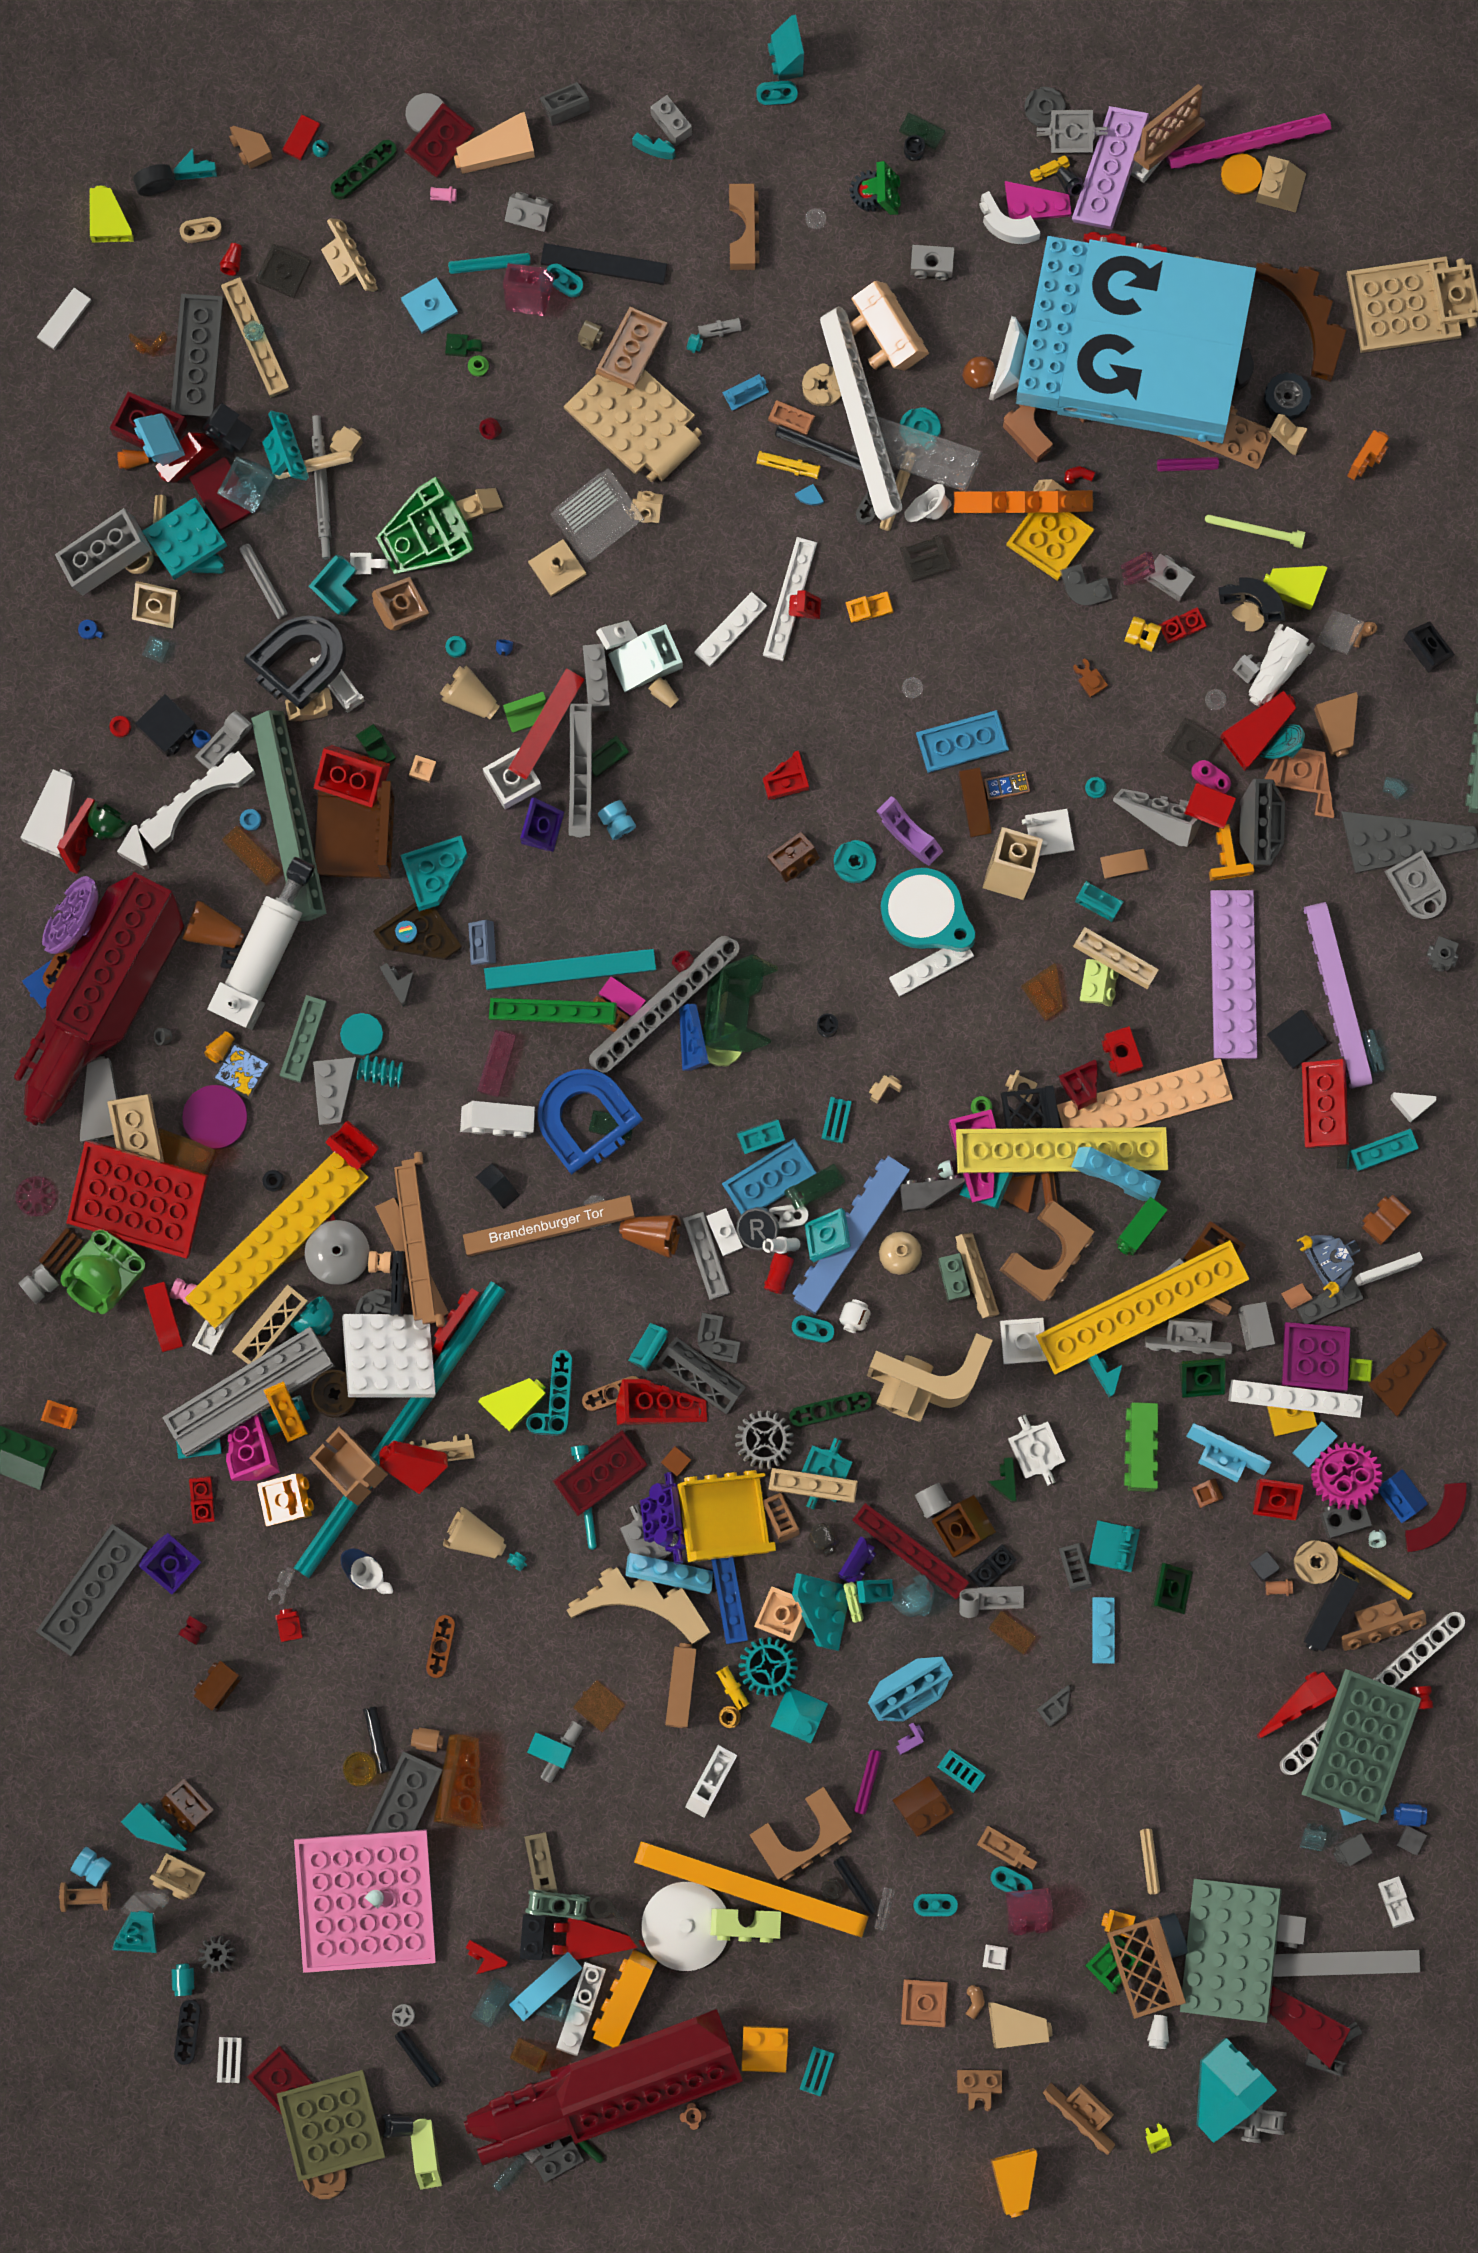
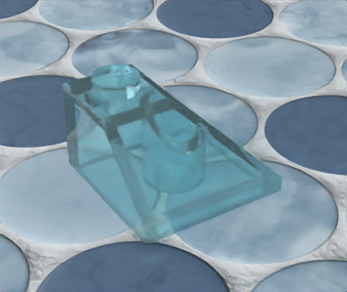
(246, 483)

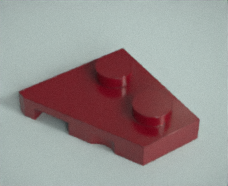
(1081, 1084)

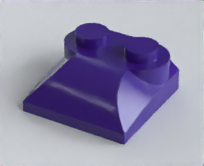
(859, 1556)
(169, 1563)

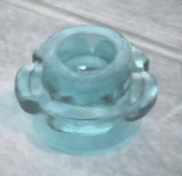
(257, 335)

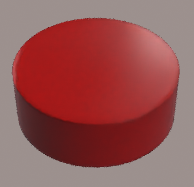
(120, 726)

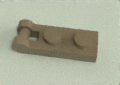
(540, 1862)

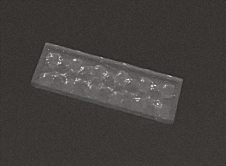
(928, 455)

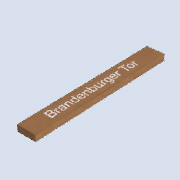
(548, 1226)

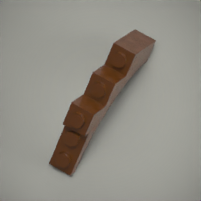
(1300, 288)

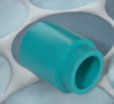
(182, 1980)

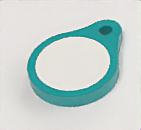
(926, 911)

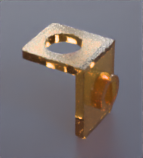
(151, 350)

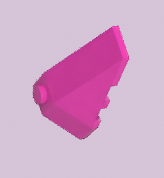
(978, 1184)
(251, 1452)

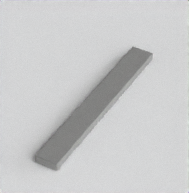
(1347, 1963)

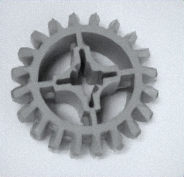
(751, 1453)

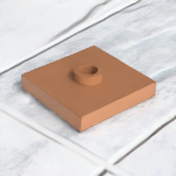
(924, 2003)

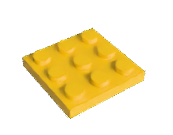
(1050, 540)

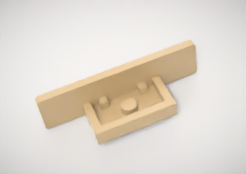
(345, 259)

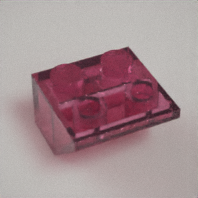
(527, 289)
(1029, 1911)

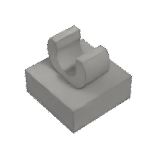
(1246, 668)

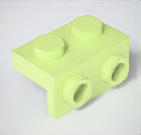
(1098, 983)

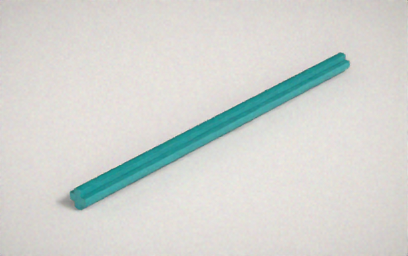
(404, 1422)

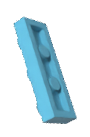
(1103, 1630)

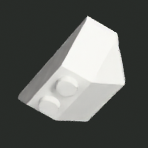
(1010, 361)

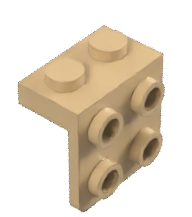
(178, 1877)

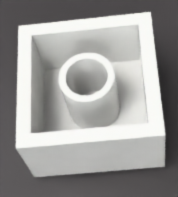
(508, 785)

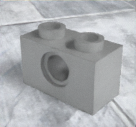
(671, 120)
(941, 255)
(1174, 588)

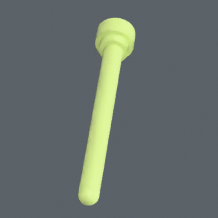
(1295, 538)

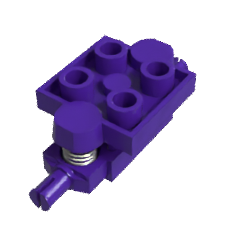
(663, 1517)

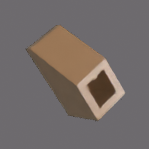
(252, 146)

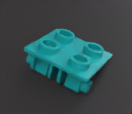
(1114, 1546)

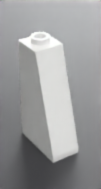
(51, 813)

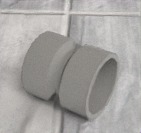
(38, 1283)

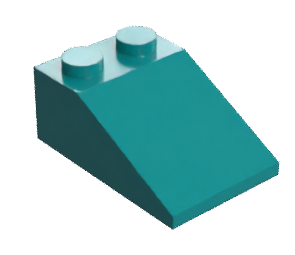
(787, 50)

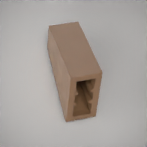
(1338, 723)

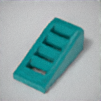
(980, 1775)

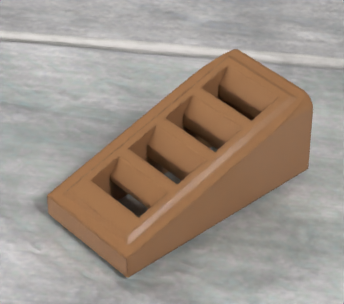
(789, 1533)

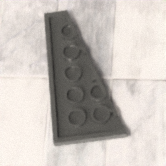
(1386, 841)

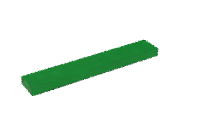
(553, 1011)

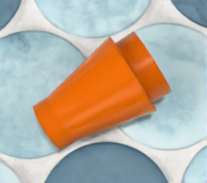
(131, 458)

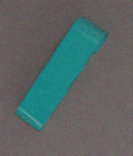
(555, 1393)

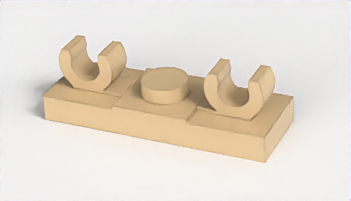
(455, 1450)

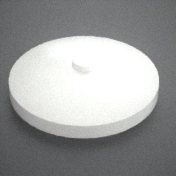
(679, 1926)

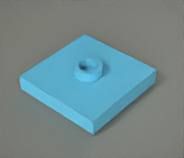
(429, 305)

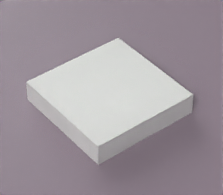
(1020, 1342)

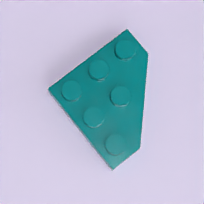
(434, 870)
(823, 1608)

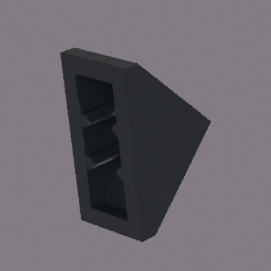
(497, 1185)

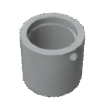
(933, 1500)

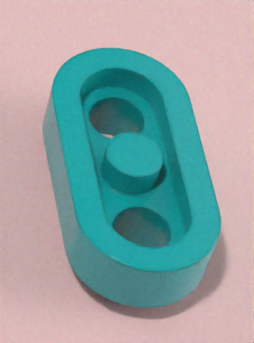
(776, 93)
(565, 279)
(813, 1327)
(1011, 1881)
(935, 1905)

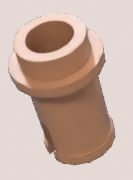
(1279, 1587)

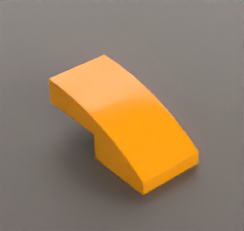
(870, 607)

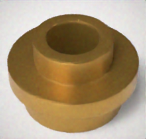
(723, 1716)

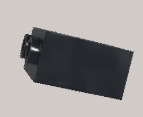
(166, 726)

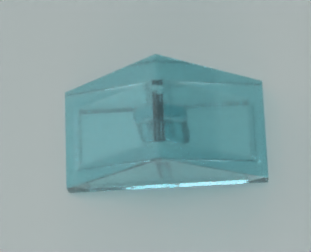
(491, 2003)
(554, 2008)

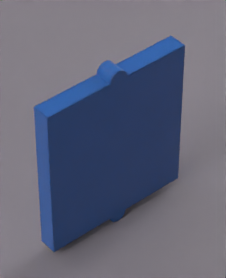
(36, 986)

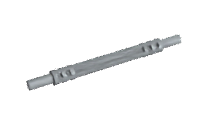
(321, 489)

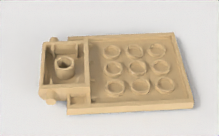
(1412, 303)
(637, 424)

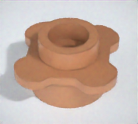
(686, 2116)

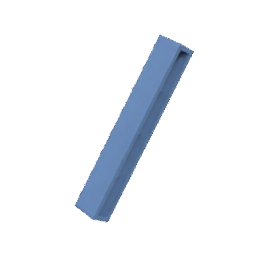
(860, 1222)

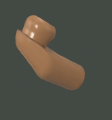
(1368, 629)
(977, 2000)

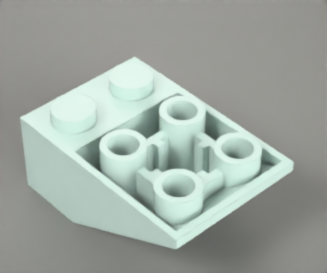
(646, 658)

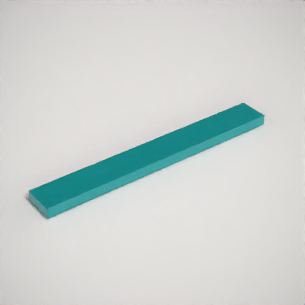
(570, 969)

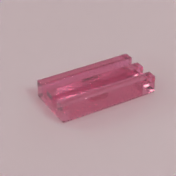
(1129, 570)

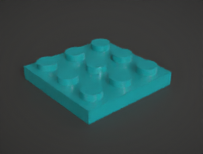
(184, 538)

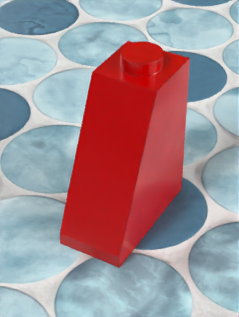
(196, 449)
(412, 1464)

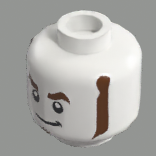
(855, 1316)

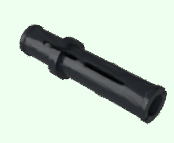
(398, 1279)
(377, 1742)

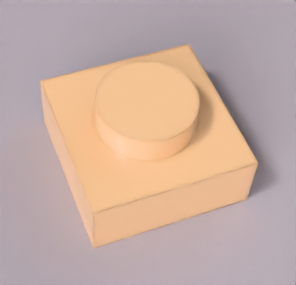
(422, 769)

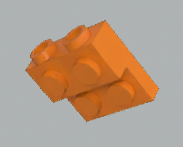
(1371, 452)

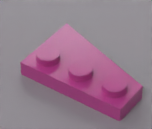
(1034, 201)

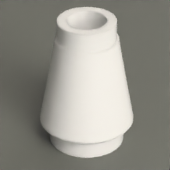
(1158, 2033)

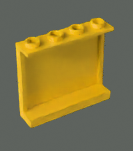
(724, 1516)

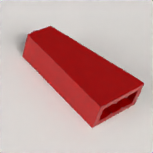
(1255, 731)

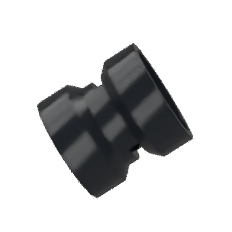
(915, 144)
(828, 1022)

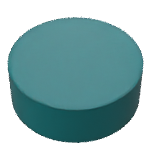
(456, 646)

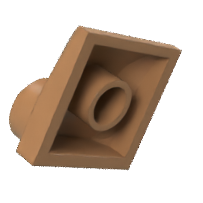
(399, 604)

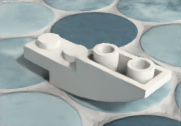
(581, 2009)

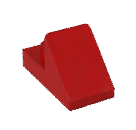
(805, 605)
(491, 1960)

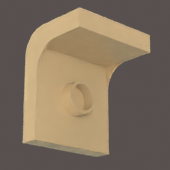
(912, 1386)

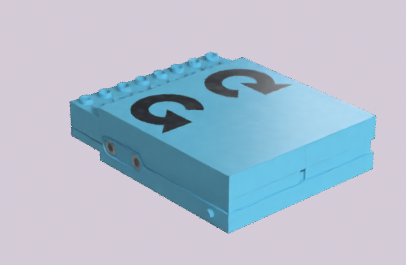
(1136, 337)

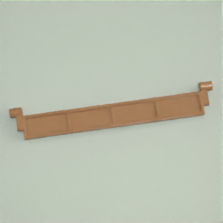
(415, 1242)

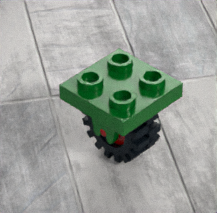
(877, 189)

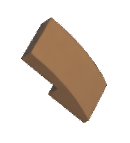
(1124, 863)

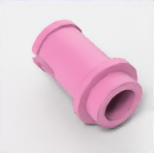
(443, 194)

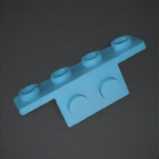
(1225, 1455)

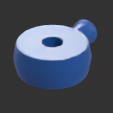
(92, 632)

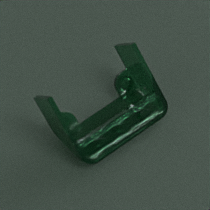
(729, 1005)

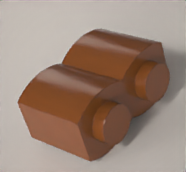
(1386, 1219)

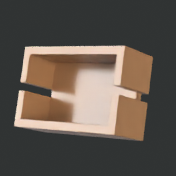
(350, 1468)

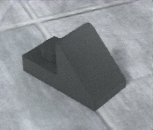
(400, 987)

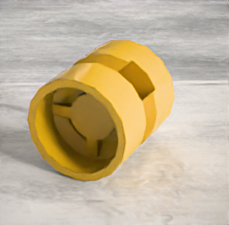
(1135, 631)

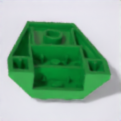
(426, 530)

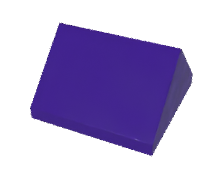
(541, 825)

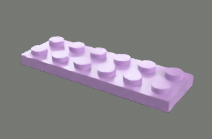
(1110, 168)

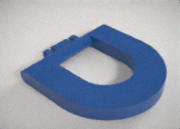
(556, 1134)

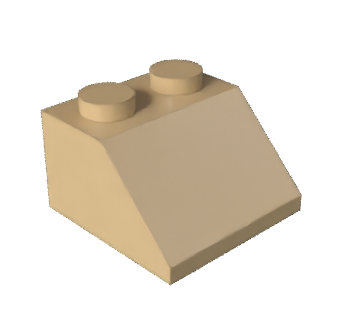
(1281, 184)

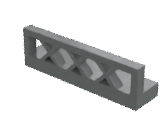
(703, 1371)

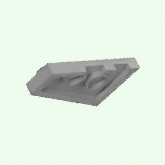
(332, 1088)

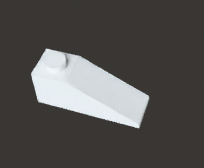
(710, 1781)

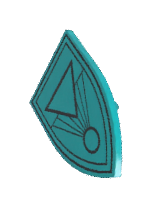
(1285, 743)

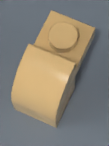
(315, 709)

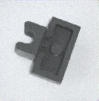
(557, 2159)

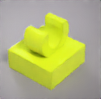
(1158, 2140)

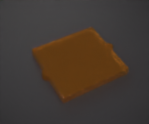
(599, 1706)

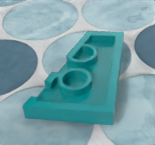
(137, 1933)

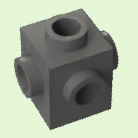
(1445, 947)

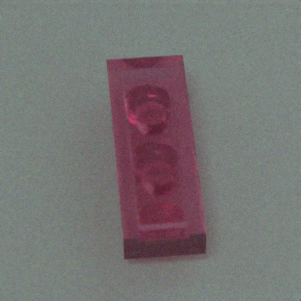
(496, 1063)

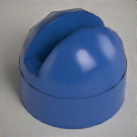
(504, 646)
(201, 738)

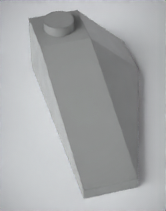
(1161, 816)

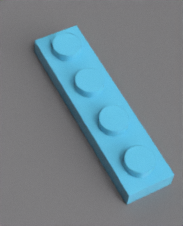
(669, 1573)

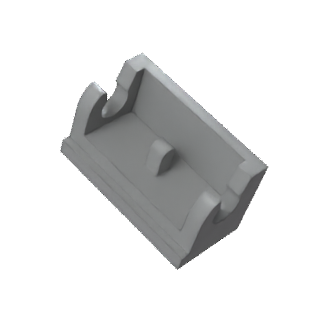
(1256, 1326)

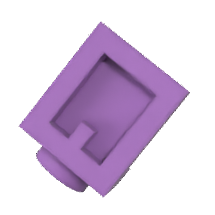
(907, 1742)

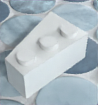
(497, 1119)

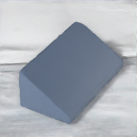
(482, 942)

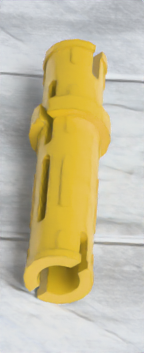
(797, 467)

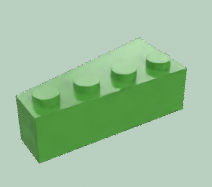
(1142, 1447)

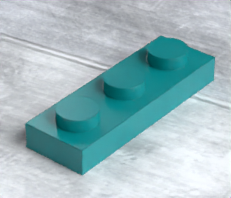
(1384, 1150)

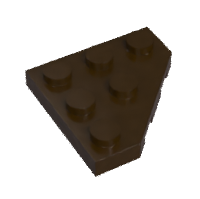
(432, 939)

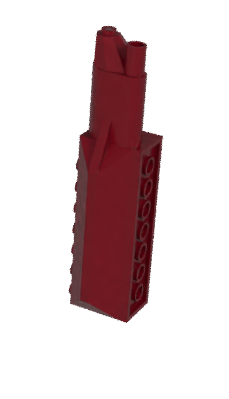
(100, 989)
(609, 2089)

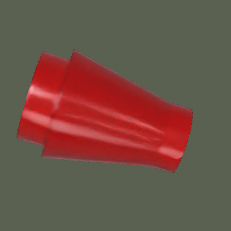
(231, 261)

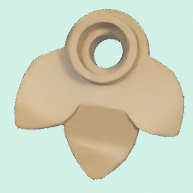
(1250, 614)

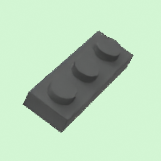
(1324, 1305)

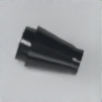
(1070, 182)

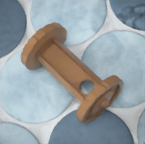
(85, 1896)

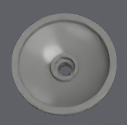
(341, 1267)

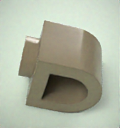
(590, 334)

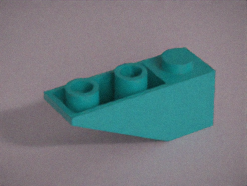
(147, 1827)

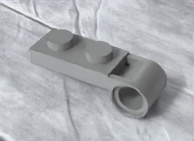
(224, 741)
(990, 1598)

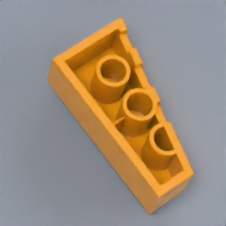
(625, 1998)

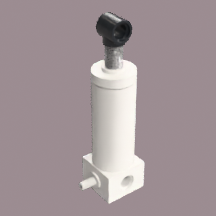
(261, 952)

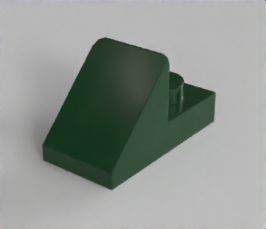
(375, 745)
(1007, 1486)

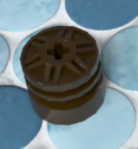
(322, 1389)

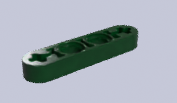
(360, 166)
(829, 1405)

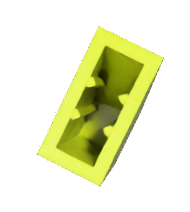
(107, 218)
(1297, 584)
(514, 1402)

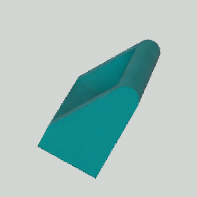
(648, 1346)

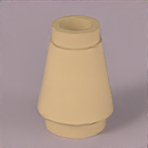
(663, 692)

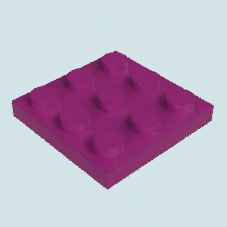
(1315, 1357)

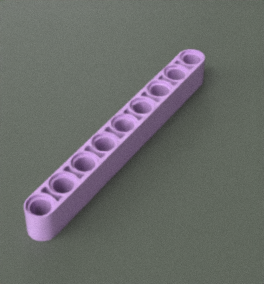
(1339, 996)

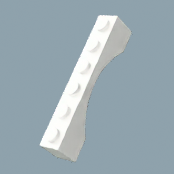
(230, 774)
(1295, 1398)

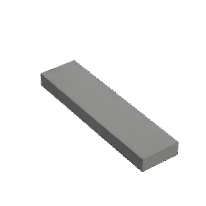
(706, 1256)

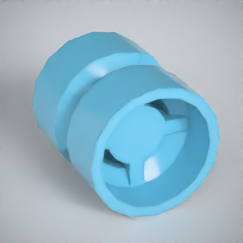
(615, 817)
(90, 1866)

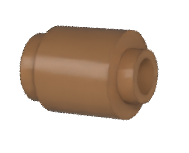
(427, 1739)

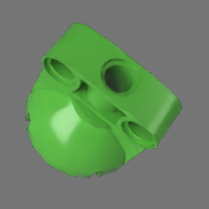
(101, 1272)

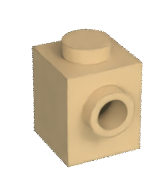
(346, 440)

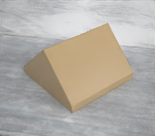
(155, 604)

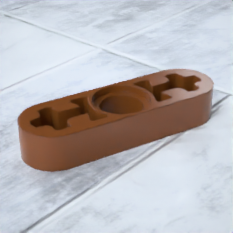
(449, 1631)

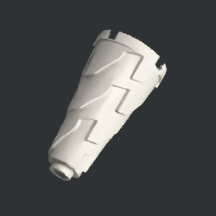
(1283, 656)

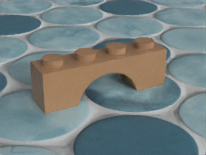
(742, 201)

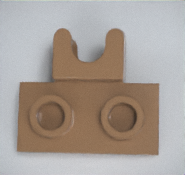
(979, 2086)

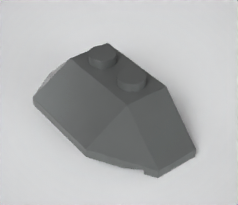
(1262, 821)

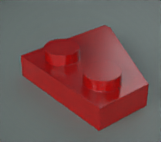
(786, 778)

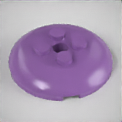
(75, 920)

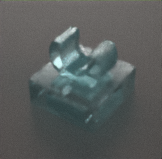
(156, 649)
(1313, 1839)

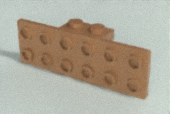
(1242, 441)

